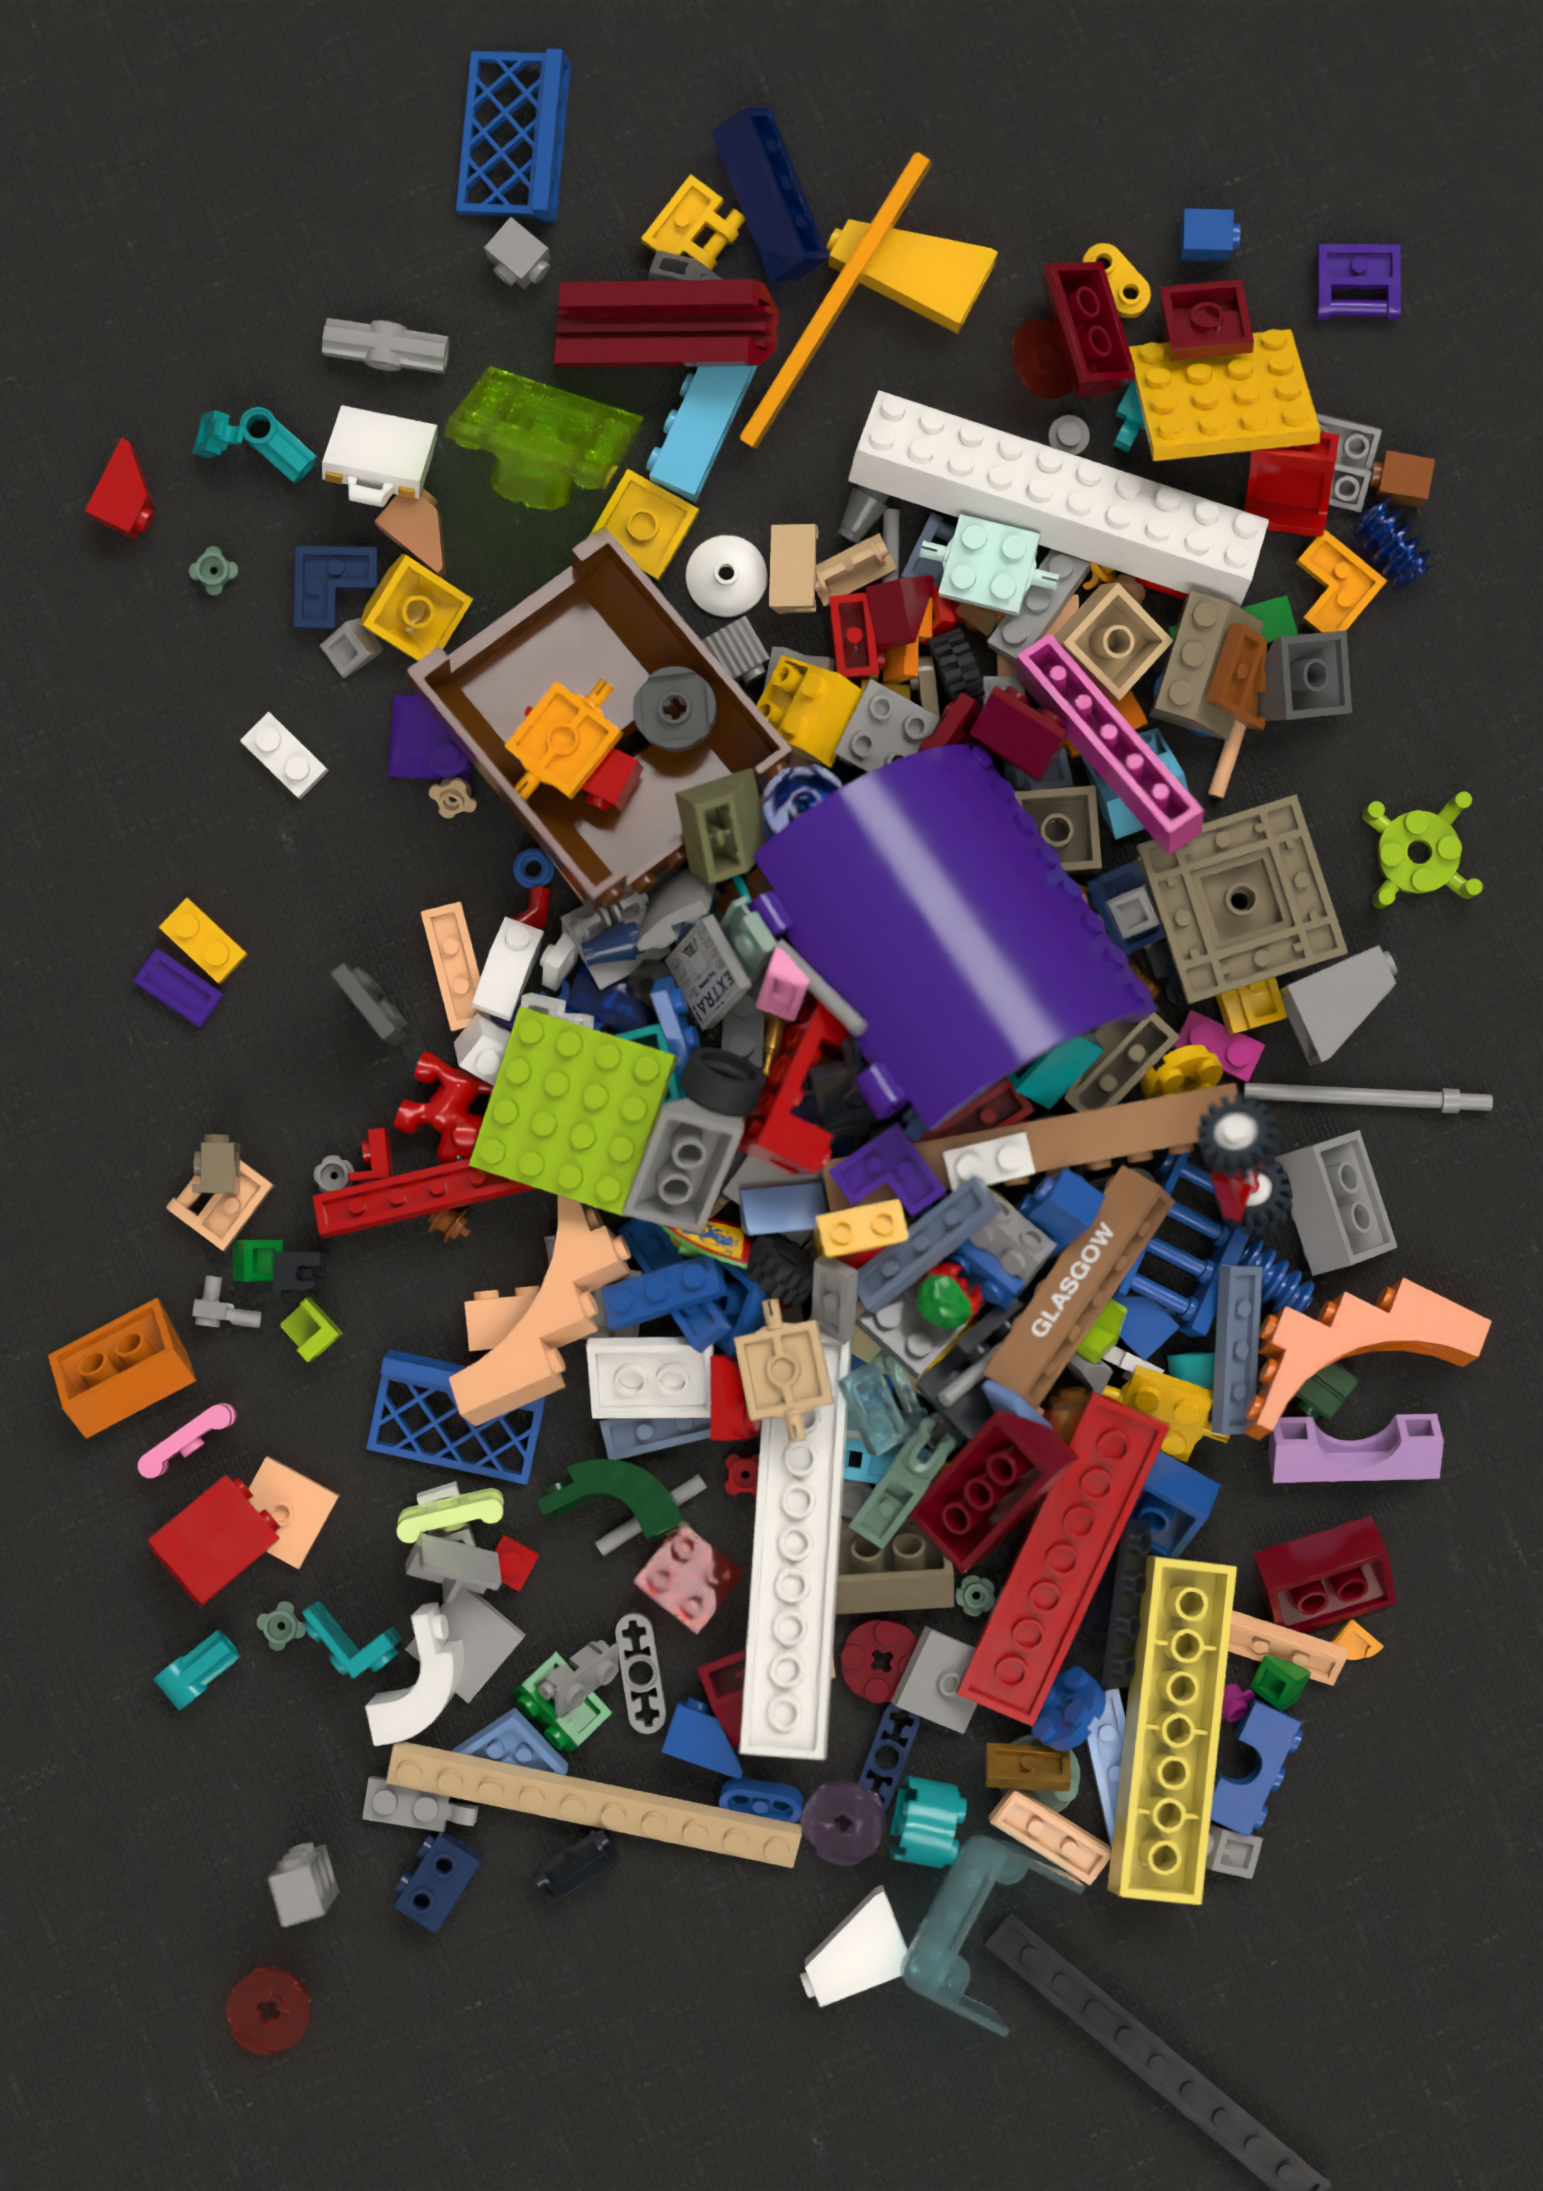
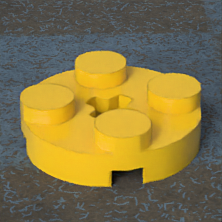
(1185, 1071)

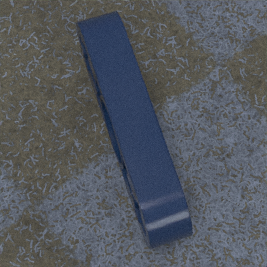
(907, 1731)

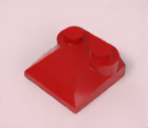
(728, 1401)

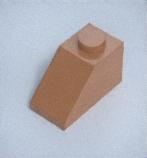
(416, 529)

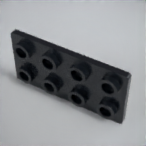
(972, 1408)

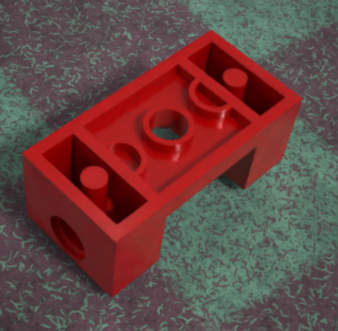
(770, 1130)

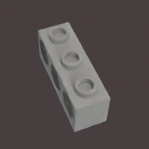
(303, 1883)

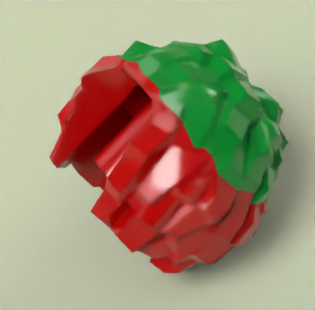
(944, 1297)

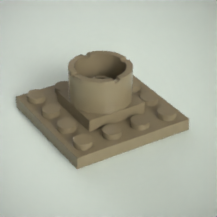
(1275, 871)

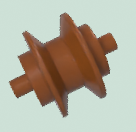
(450, 1223)

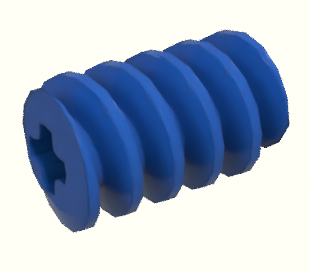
(1276, 1285)

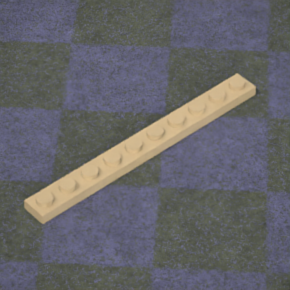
(594, 1804)

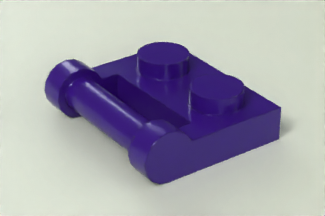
(1358, 268)

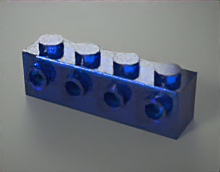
(770, 194)

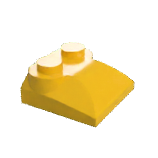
(414, 609)

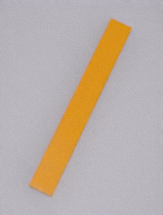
(836, 299)

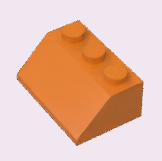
(120, 1368)

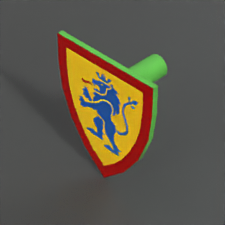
(719, 1240)

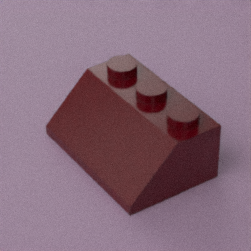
(1088, 327)
(1326, 1576)

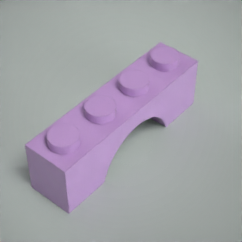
(1402, 1451)

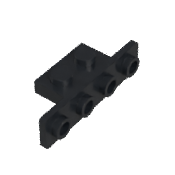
(1116, 1604)

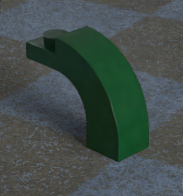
(598, 1478)

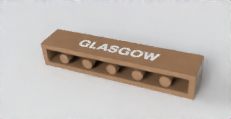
(1079, 1287)

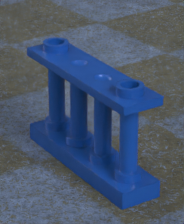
(1196, 1310)

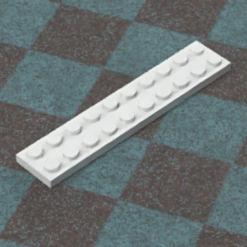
(796, 1577)

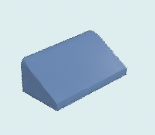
(781, 1208)

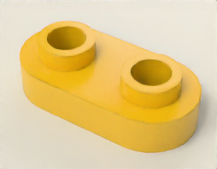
(1122, 276)

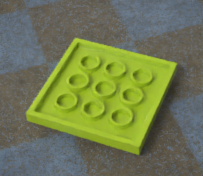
(572, 1110)

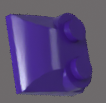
(421, 745)

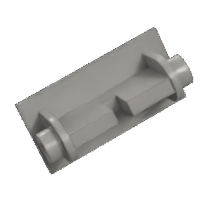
(594, 1667)

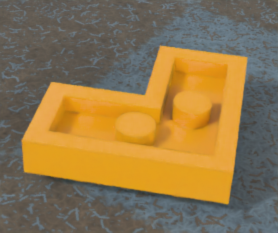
(1348, 584)

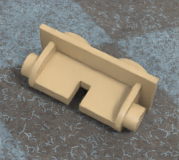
(853, 568)

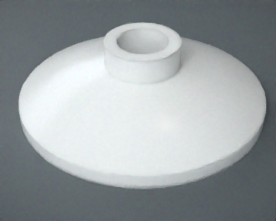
(730, 596)

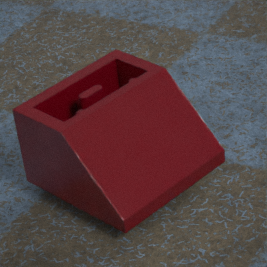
(1019, 733)
(725, 1690)

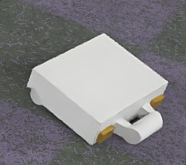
(378, 455)

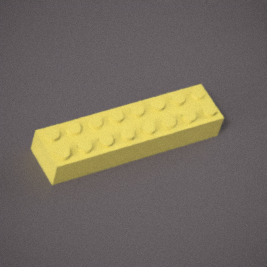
(1172, 1731)

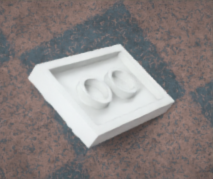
(648, 1378)

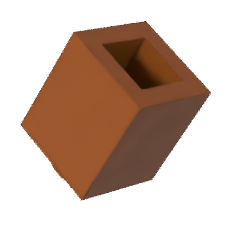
(1403, 478)

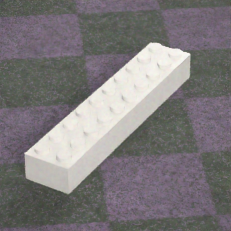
(1061, 496)

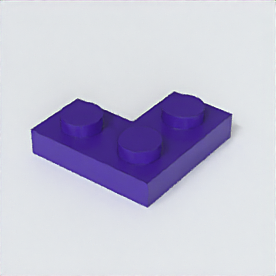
(890, 1160)

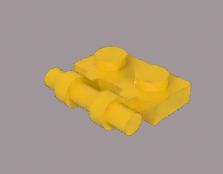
(686, 217)

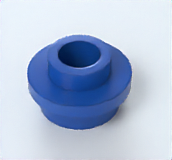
(525, 858)

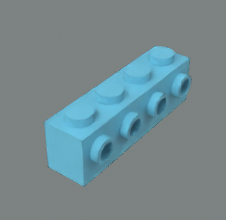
(698, 428)

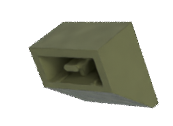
(722, 825)

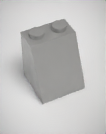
(1336, 1001)

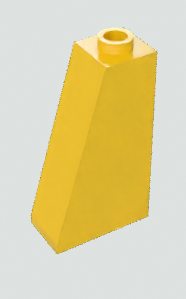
(920, 271)

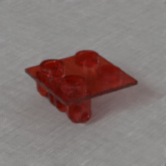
(688, 1578)

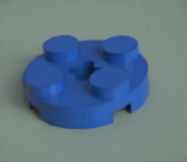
(1069, 1710)

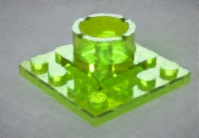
(542, 437)

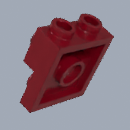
(1206, 320)

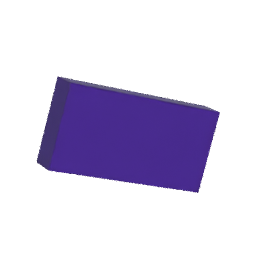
(179, 988)

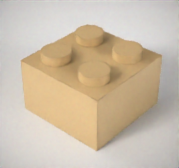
(1113, 640)

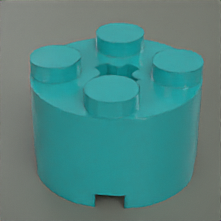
(927, 1822)

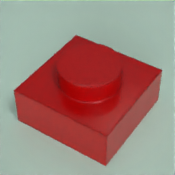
(515, 1562)

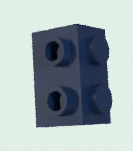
(438, 1880)

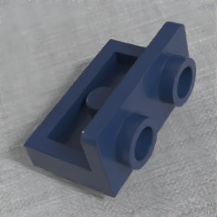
(1111, 885)

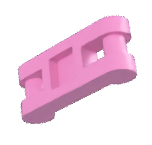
(186, 1439)

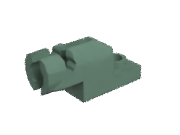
(901, 1486)

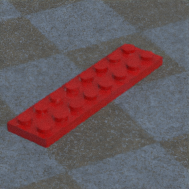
(1062, 1559)

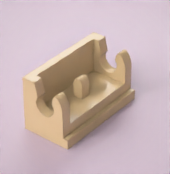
(793, 568)

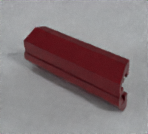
(665, 323)

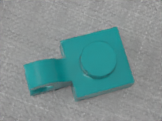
(1130, 412)
(216, 434)

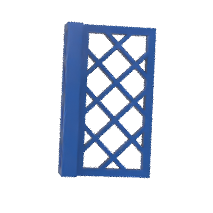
(548, 134)
(435, 1375)

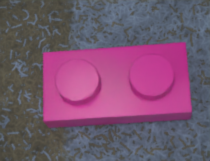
(1236, 1052)

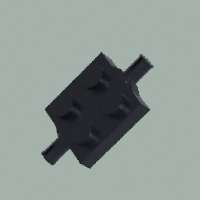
(838, 1102)

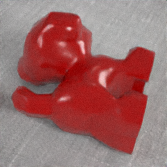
(446, 1109)

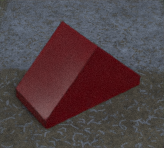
(899, 609)

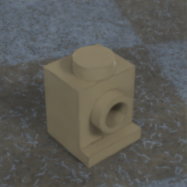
(217, 1165)

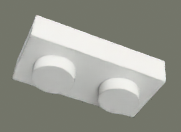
(284, 755)
(990, 1161)

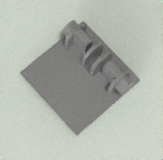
(883, 729)
(586, 924)

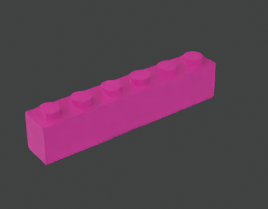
(1110, 744)

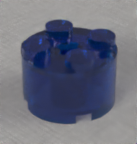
(794, 790)

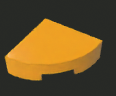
(1357, 1640)

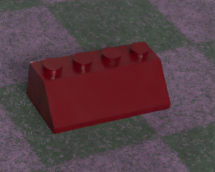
(991, 1487)

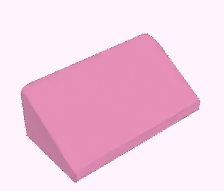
(782, 987)

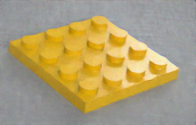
(1225, 400)

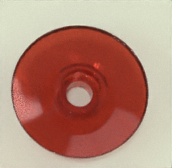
(1040, 359)

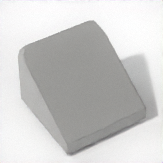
(351, 647)
(1090, 1375)

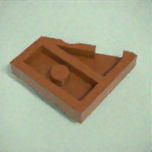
(1240, 676)

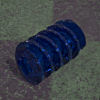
(1392, 544)

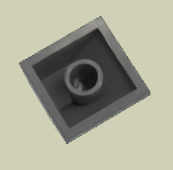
(1306, 677)

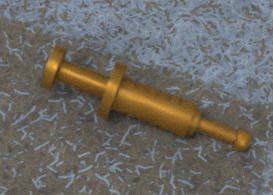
(772, 1040)

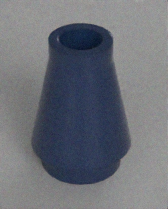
(613, 945)

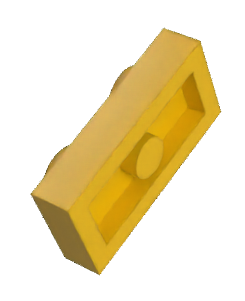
(203, 940)

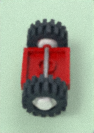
(1246, 1182)

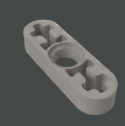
(656, 1701)

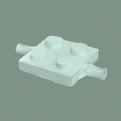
(989, 565)

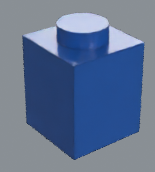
(1208, 234)

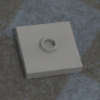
(932, 1681)

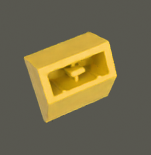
(809, 708)

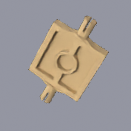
(784, 1370)

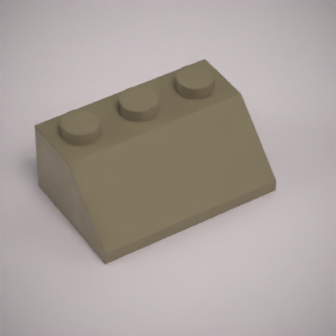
(1193, 662)
(900, 1577)

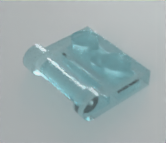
(874, 1406)

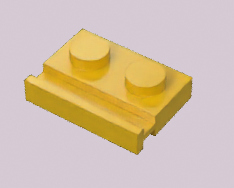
(1251, 1006)

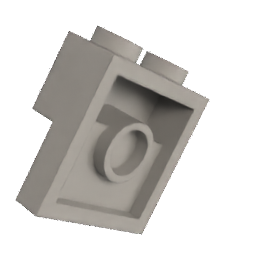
(1014, 1242)

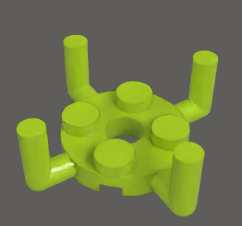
(1440, 840)

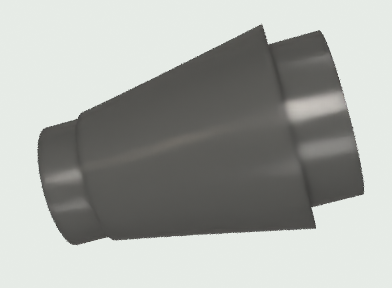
(862, 512)

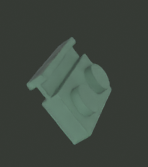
(748, 938)

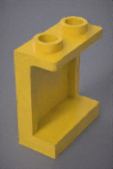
(859, 1229)

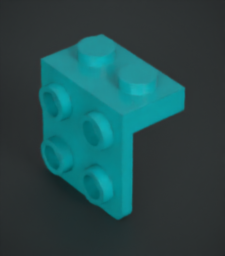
(344, 1653)

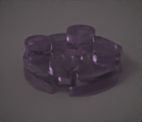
(856, 1803)

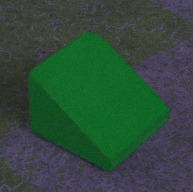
(254, 1259)
(1279, 1682)

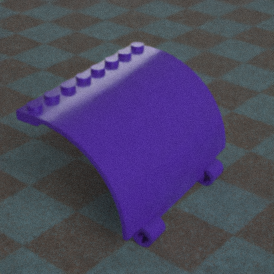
(943, 929)

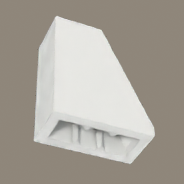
(857, 1953)

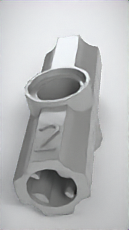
(385, 345)

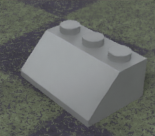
(683, 1165)
(1337, 1203)

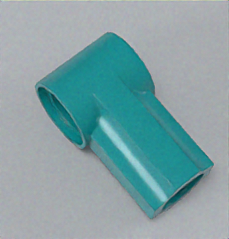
(279, 446)
(190, 1674)

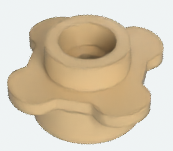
(455, 788)

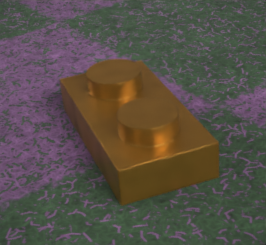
(1027, 1767)

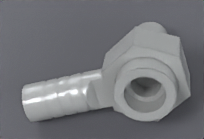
(210, 1310)

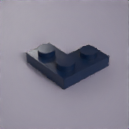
(324, 571)

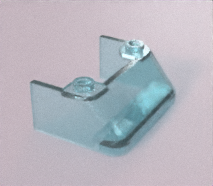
(932, 1959)

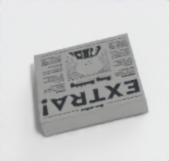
(708, 972)

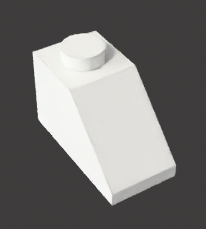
(507, 968)

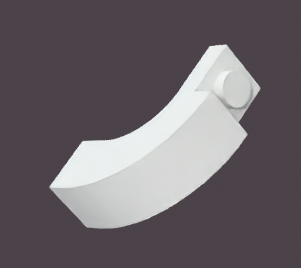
(408, 1711)

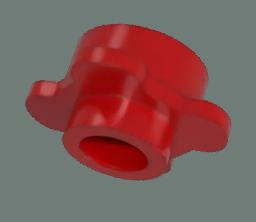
(735, 1481)

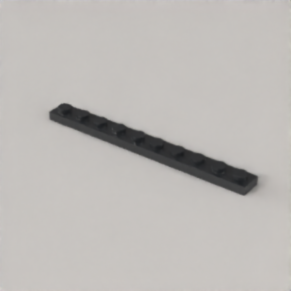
(1152, 2058)

